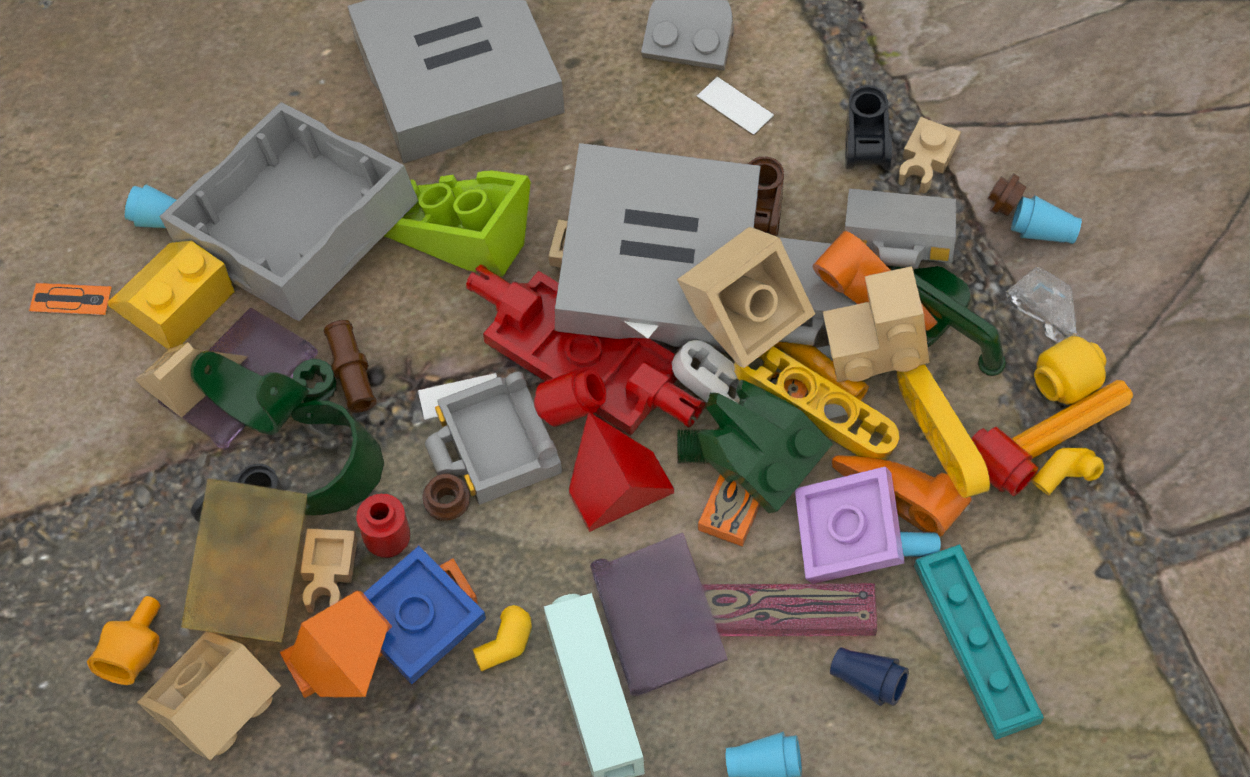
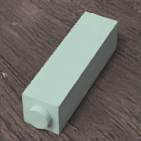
(593, 687)

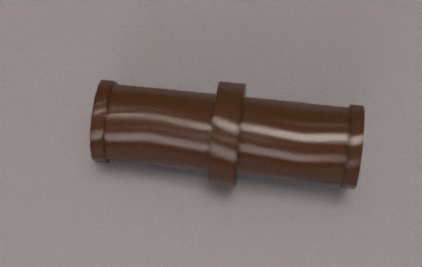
(350, 366)

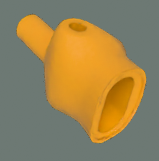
(126, 645)

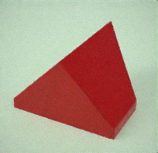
(614, 475)

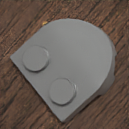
(689, 32)

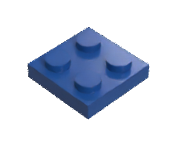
(425, 613)

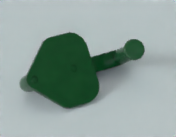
(948, 302)

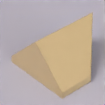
(171, 378)

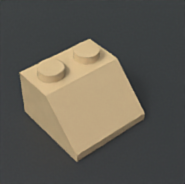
(747, 295)
(210, 694)

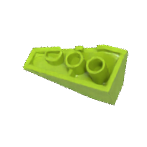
(468, 220)

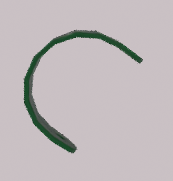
(250, 398)
(361, 470)

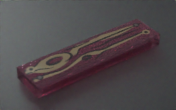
(793, 609)

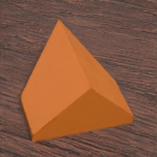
(341, 647)

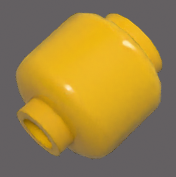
(1070, 370)

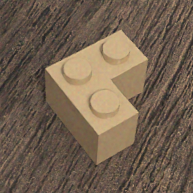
(879, 333)

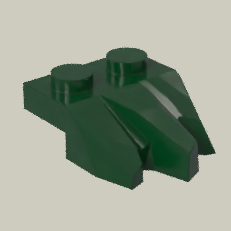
(762, 444)

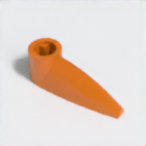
(847, 264)
(920, 499)

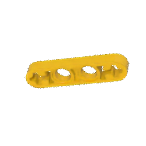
(822, 393)
(944, 431)

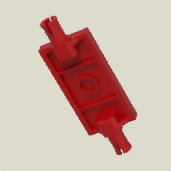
(633, 369)

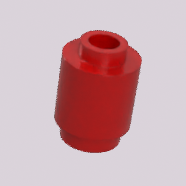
(569, 396)
(1006, 461)
(383, 525)

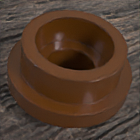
(1006, 194)
(446, 485)

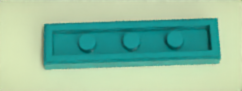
(978, 642)

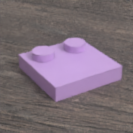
(849, 525)

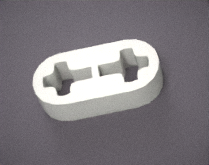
(714, 371)

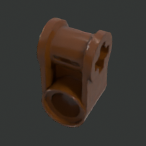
(769, 197)

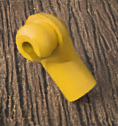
(1068, 463)
(510, 639)

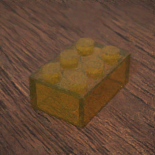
(245, 560)

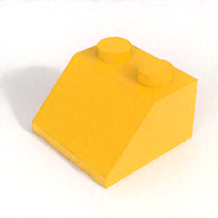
(174, 293)

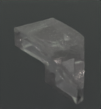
(1046, 300)

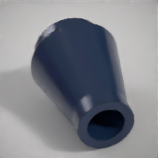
(872, 675)

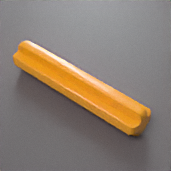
(1075, 418)

